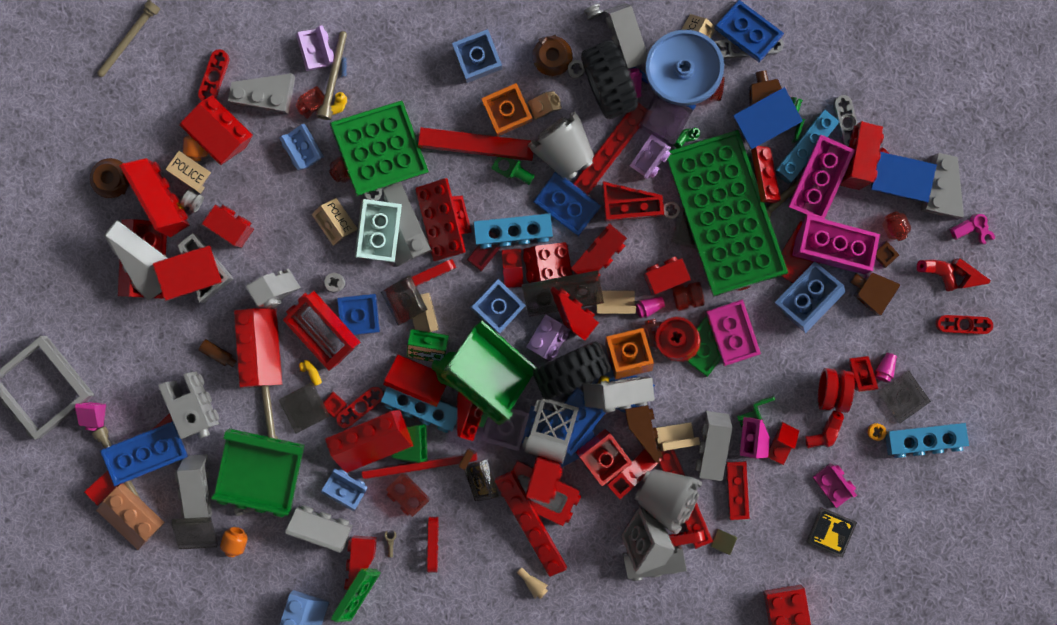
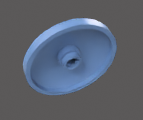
(684, 67)

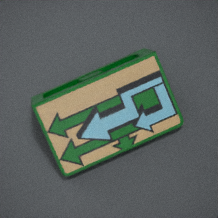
(426, 345)

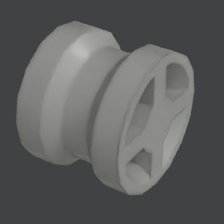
(192, 201)
(337, 282)

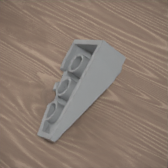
(411, 238)
(136, 258)

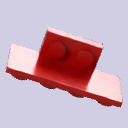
(443, 219)

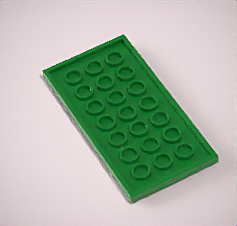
(726, 213)

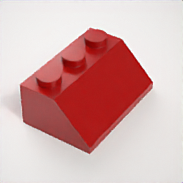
(216, 130)

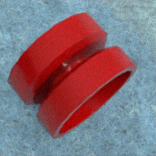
(672, 329)
(836, 390)

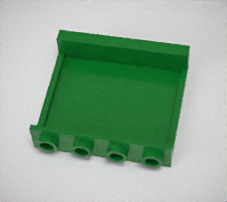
(489, 372)
(258, 472)

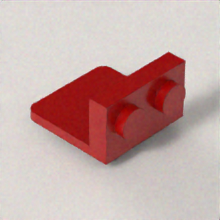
(547, 262)

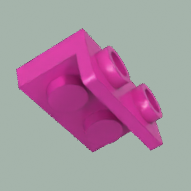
(834, 484)

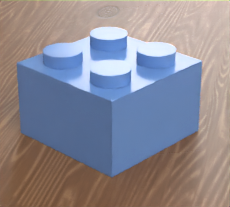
(477, 56)
(497, 306)

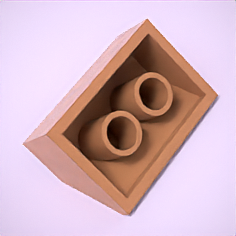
(130, 516)

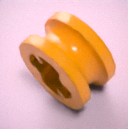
(882, 433)

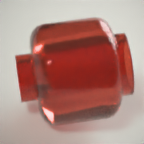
(338, 170)
(896, 226)

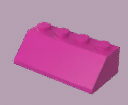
(821, 177)
(836, 245)

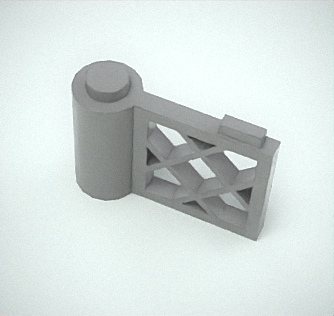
(548, 446)

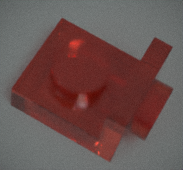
(310, 102)
(650, 335)

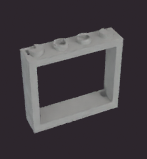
(65, 369)

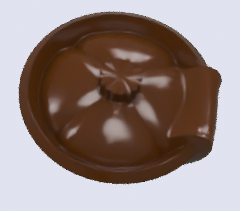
(552, 55)
(108, 178)

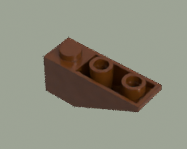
(641, 426)

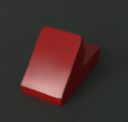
(512, 268)
(972, 278)
(863, 374)
(783, 443)

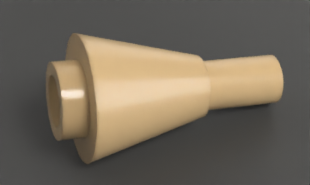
(536, 587)

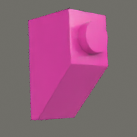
(90, 415)
(754, 439)

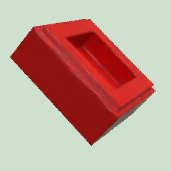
(334, 404)

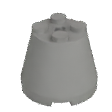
(564, 146)
(669, 497)

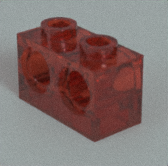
(411, 490)

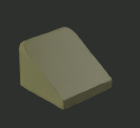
(724, 541)

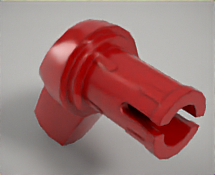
(939, 268)
(829, 432)

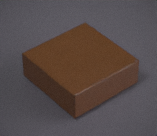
(886, 254)
(466, 458)

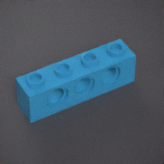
(801, 152)
(542, 222)
(446, 424)
(956, 433)

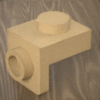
(544, 104)

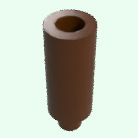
(217, 353)

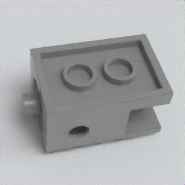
(193, 411)

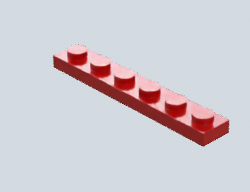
(530, 523)

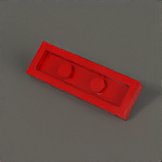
(765, 174)
(737, 490)

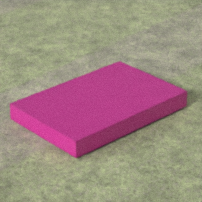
(733, 332)

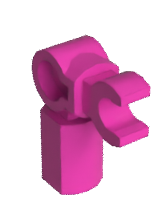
(976, 222)

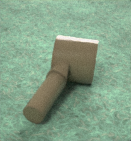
(390, 543)

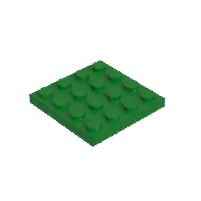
(379, 148)

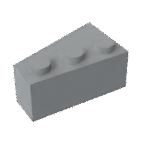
(626, 34)
(264, 93)
(946, 188)
(195, 242)
(271, 289)
(619, 393)
(714, 446)
(194, 487)
(674, 565)

